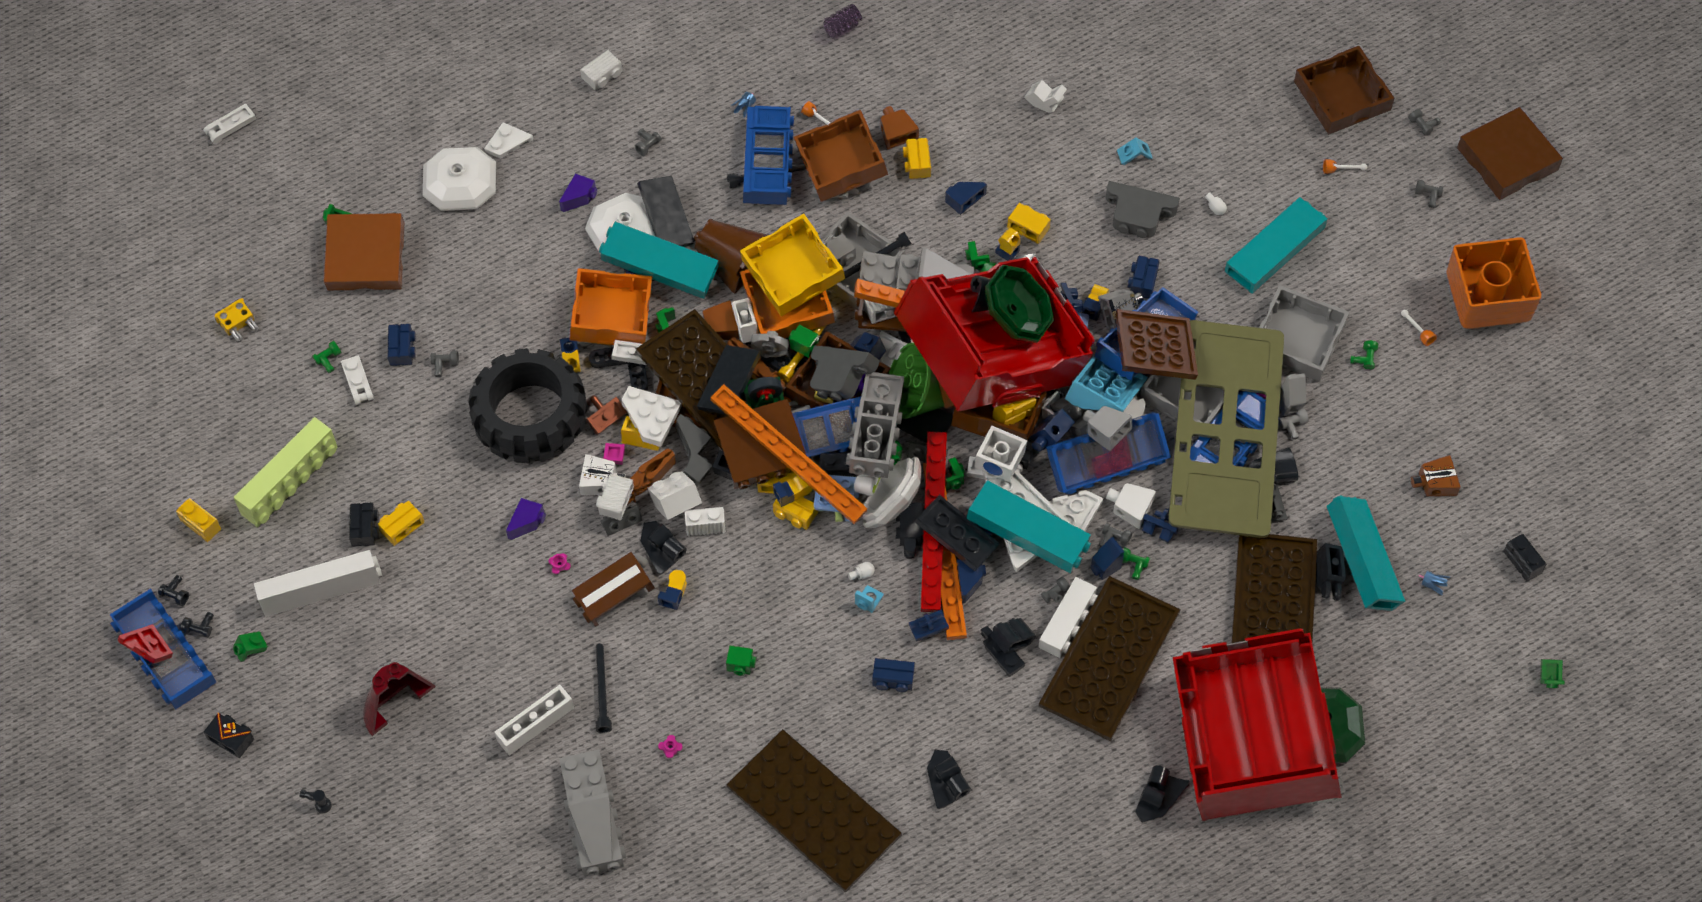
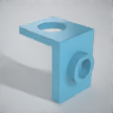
(1132, 150)
(866, 602)

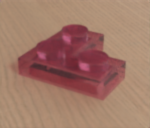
(1114, 461)

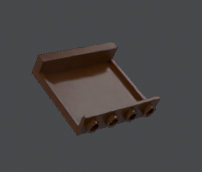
(746, 457)

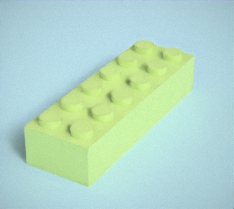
(286, 472)

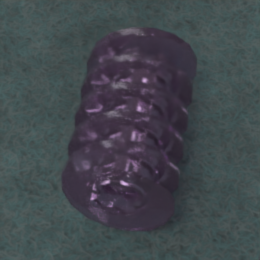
(842, 19)

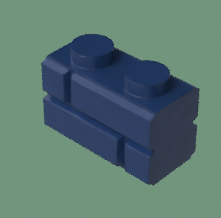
(1144, 276)
(401, 344)
(893, 674)

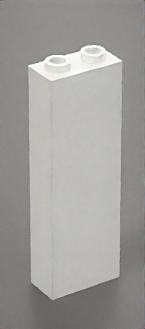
(318, 583)

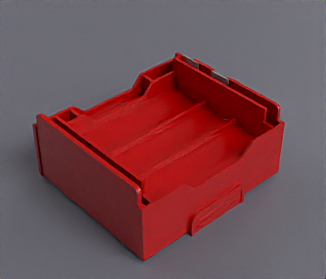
(976, 356)
(1256, 725)

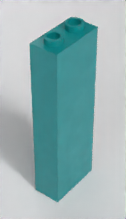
(1276, 245)
(658, 258)
(1029, 527)
(1365, 553)

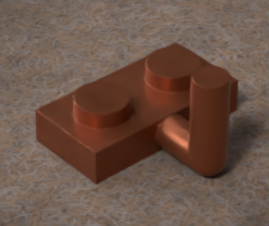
(606, 413)

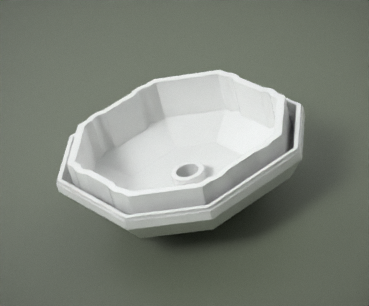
(461, 189)
(623, 207)
(893, 493)

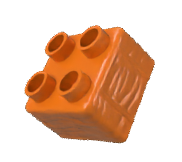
(1493, 283)

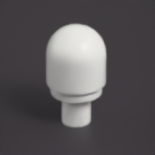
(1216, 204)
(862, 571)

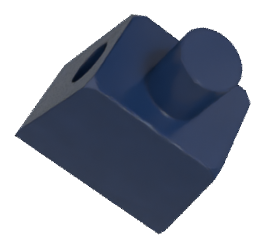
(1044, 433)

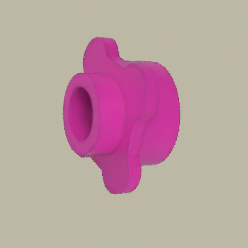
(562, 558)
(670, 752)

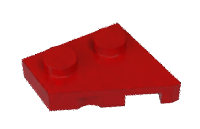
(147, 643)

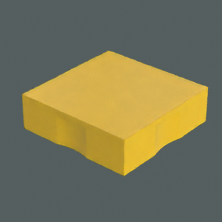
(792, 265)

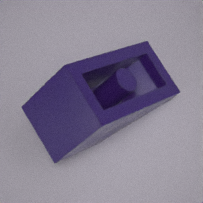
(578, 193)
(525, 518)

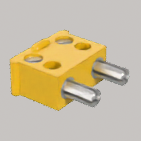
(235, 317)

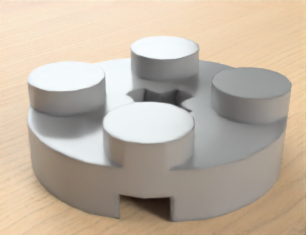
(770, 343)

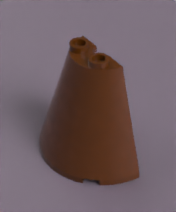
(724, 244)

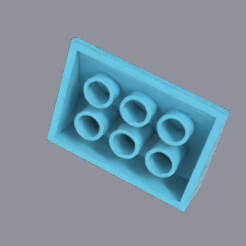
(1102, 386)

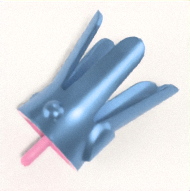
(747, 99)
(1431, 579)

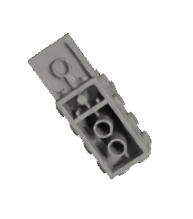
(900, 270)
(876, 426)
(591, 814)

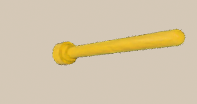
(787, 371)

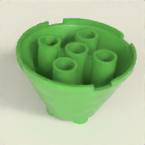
(920, 387)

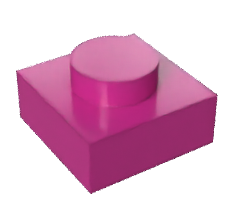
(614, 452)

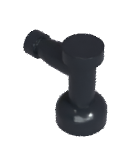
(180, 597)
(187, 625)
(322, 803)

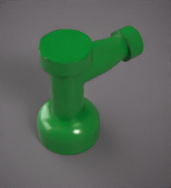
(1370, 347)
(322, 357)
(1141, 562)

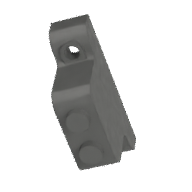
(1139, 209)
(840, 371)

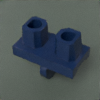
(1072, 295)
(1151, 523)
(928, 625)

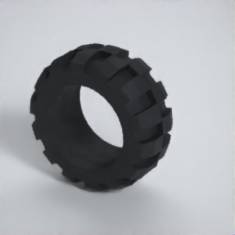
(531, 440)

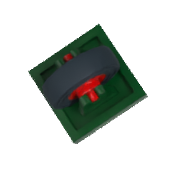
(763, 391)

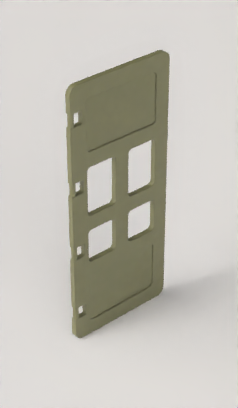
(1221, 494)

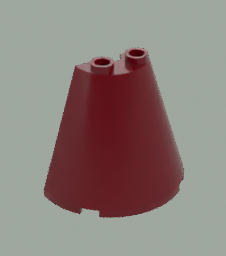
(387, 684)

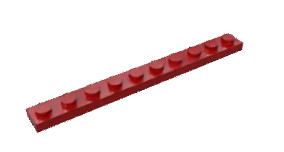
(931, 547)

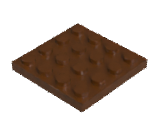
(1156, 344)

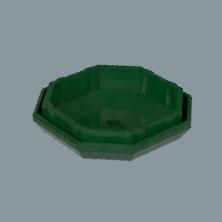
(1019, 304)
(1346, 723)

